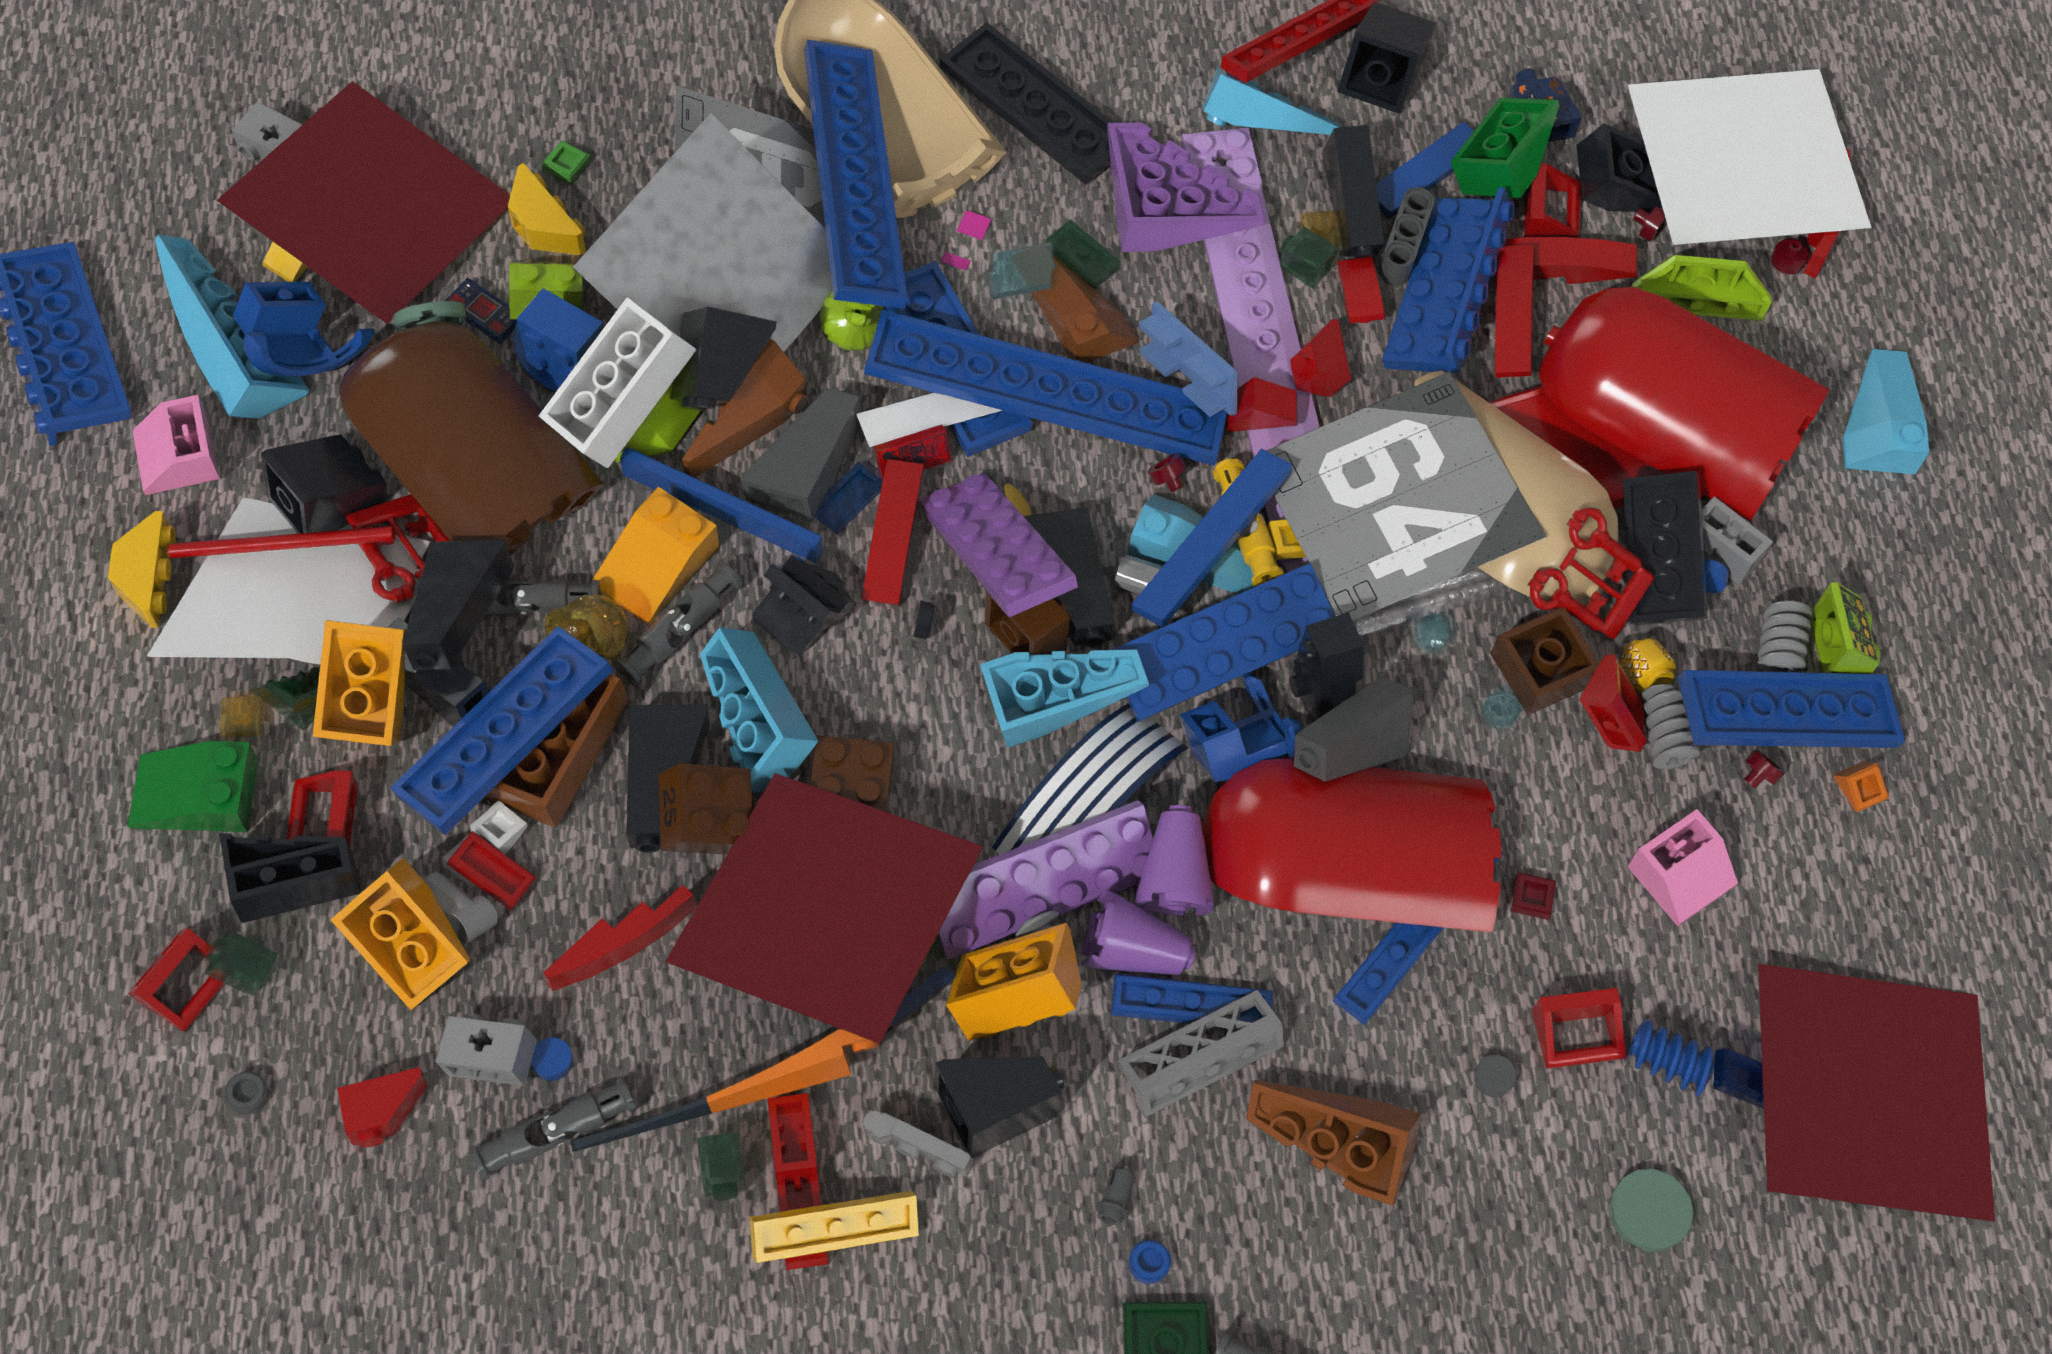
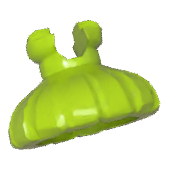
(845, 326)

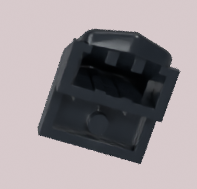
(802, 603)

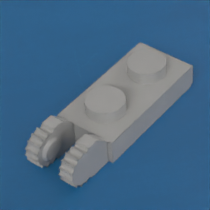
(916, 1142)

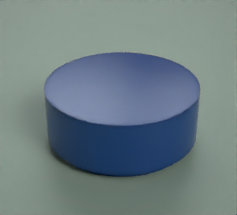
(1716, 576)
(552, 1059)
(1149, 1262)

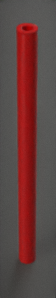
(281, 542)

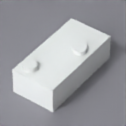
(617, 383)

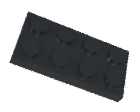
(1667, 537)

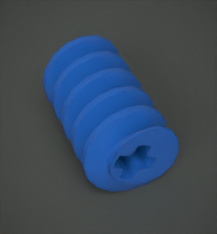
(1671, 1056)

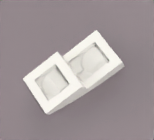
(498, 827)

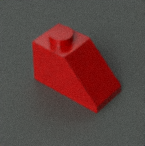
(1322, 362)
(379, 1105)

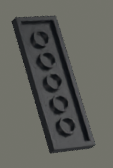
(1032, 101)

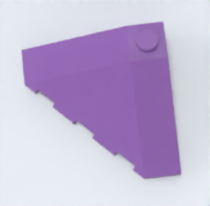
(1167, 198)

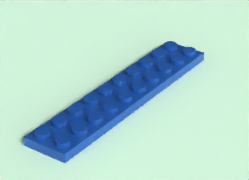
(854, 176)
(1043, 387)

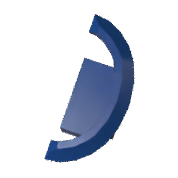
(283, 330)
(553, 338)
(1230, 746)

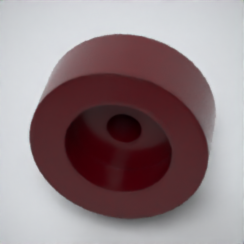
(1651, 223)
(1789, 256)
(1167, 472)
(1762, 769)

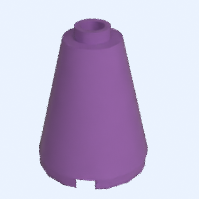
(1176, 867)
(1134, 940)

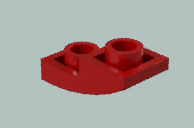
(1360, 290)

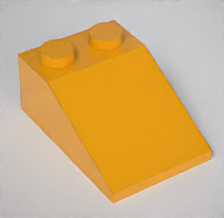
(656, 555)
(361, 684)
(403, 934)

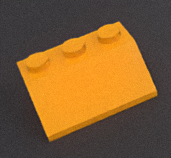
(1015, 983)

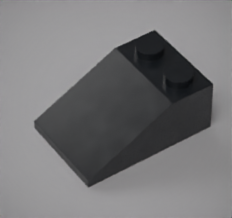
(1616, 171)

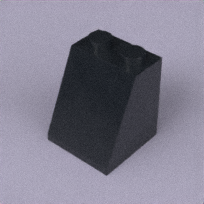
(1386, 57)
(724, 354)
(320, 483)
(997, 1097)

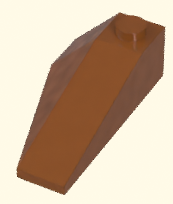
(1082, 317)
(760, 404)
(1351, 1135)

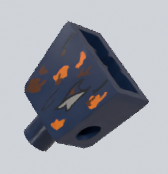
(1551, 88)

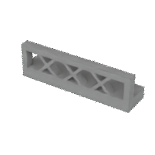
(1207, 1064)

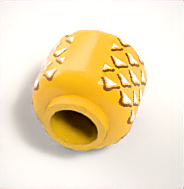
(1647, 664)

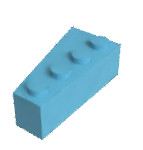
(756, 707)

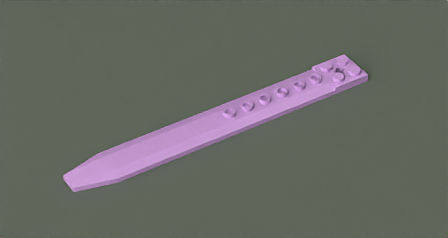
(1253, 296)

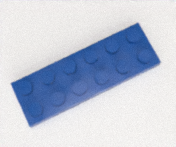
(935, 301)
(1226, 640)
(1790, 709)
(501, 730)

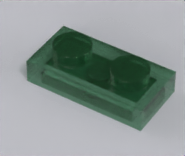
(1083, 254)

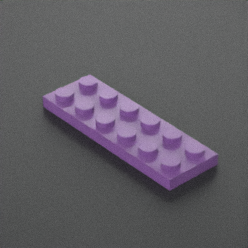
(998, 544)
(1048, 876)

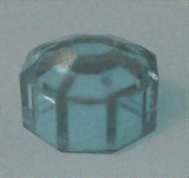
(1432, 633)
(1500, 710)

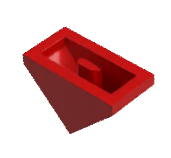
(1263, 407)

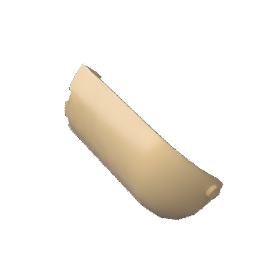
(928, 126)
(1553, 490)

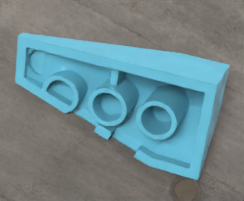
(1248, 106)
(1053, 690)

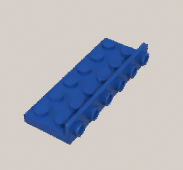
(1448, 284)
(59, 340)

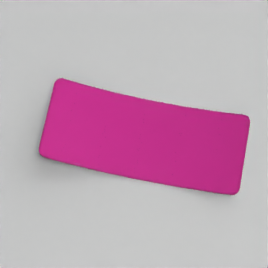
(974, 226)

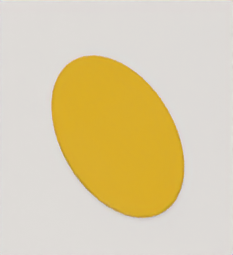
(1017, 499)

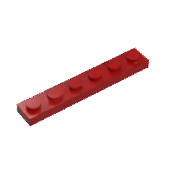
(1293, 38)

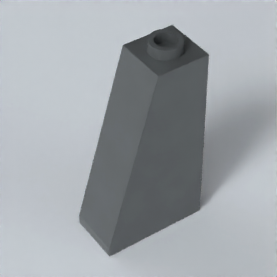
(805, 457)
(1357, 733)

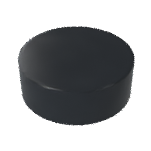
(924, 620)

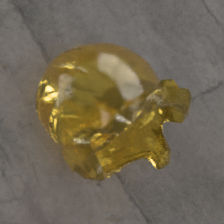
(592, 621)

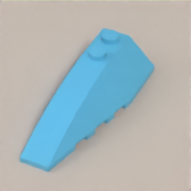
(216, 340)

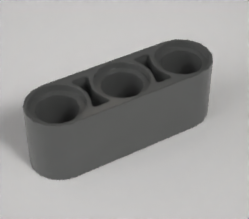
(1406, 236)

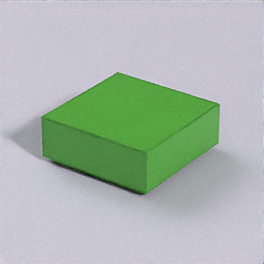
(566, 162)

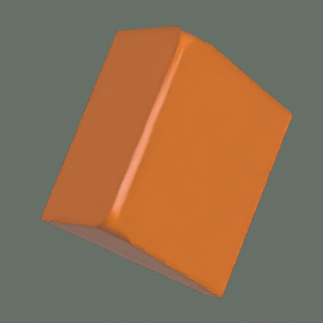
(1862, 785)

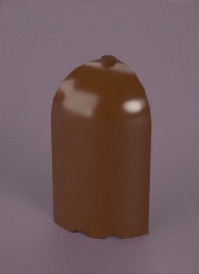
(464, 435)

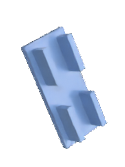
(1178, 348)

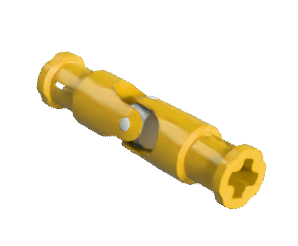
(1257, 544)

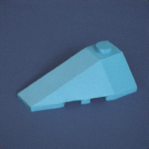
(1887, 418)
(1166, 525)

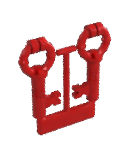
(1624, 560)
(384, 569)

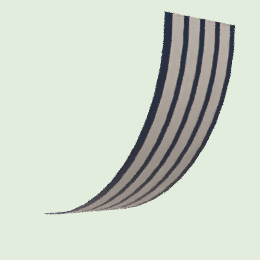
(1092, 777)

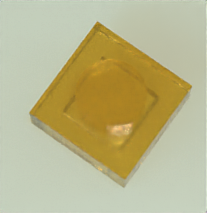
(1322, 224)
(241, 716)

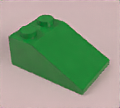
(1506, 147)
(195, 788)

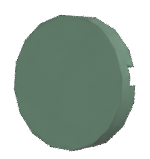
(447, 311)
(1651, 1210)

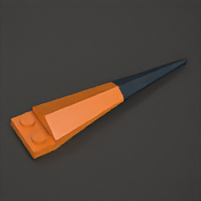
(812, 1066)

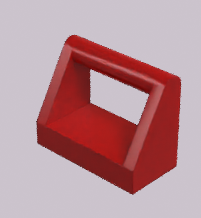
(1535, 220)
(1618, 724)
(342, 804)
(162, 968)
(1576, 1007)

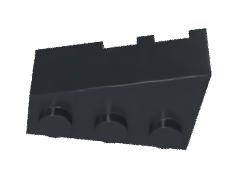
(1327, 665)
(286, 874)

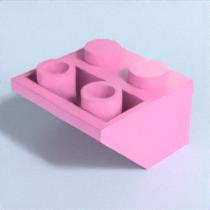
(175, 446)
(1685, 867)

